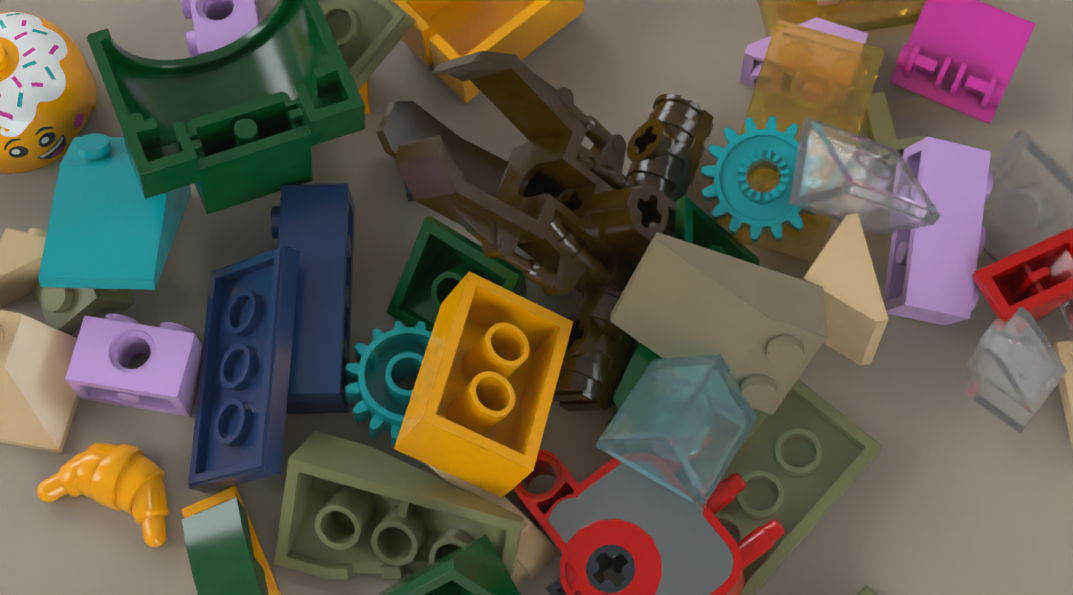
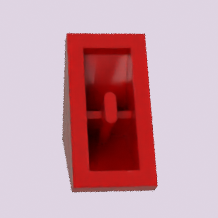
(1031, 279)

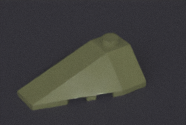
(374, 514)

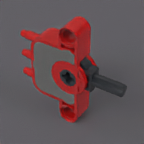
(640, 531)

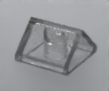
(851, 174)
(1027, 199)

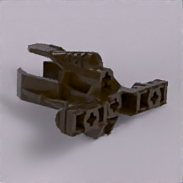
(556, 198)

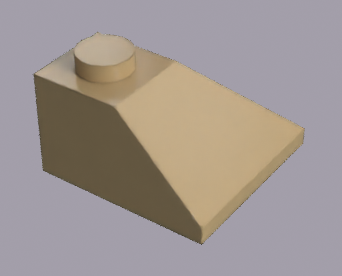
(34, 395)

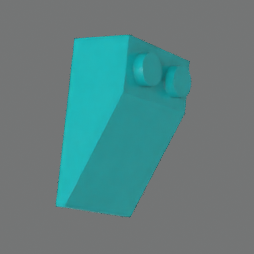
(102, 224)

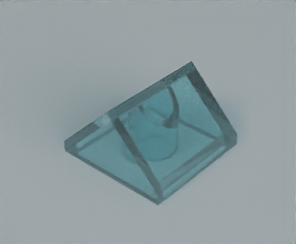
(681, 425)

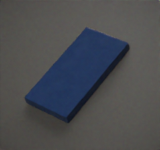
(245, 371)

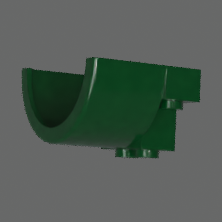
(236, 115)

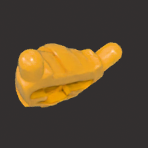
(117, 479)

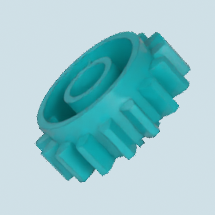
(735, 164)
(380, 365)

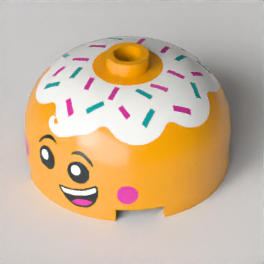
(42, 92)

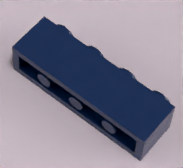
(320, 226)

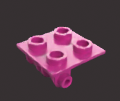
(962, 55)

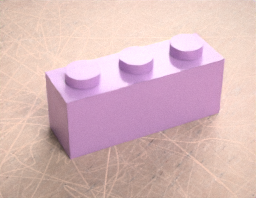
(935, 263)

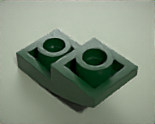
(223, 552)

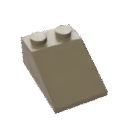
(711, 304)

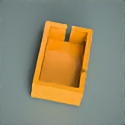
(465, 27)

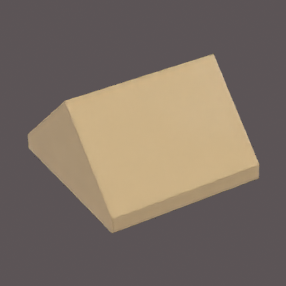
(851, 293)

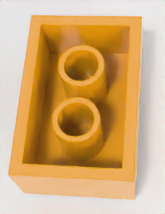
(485, 386)

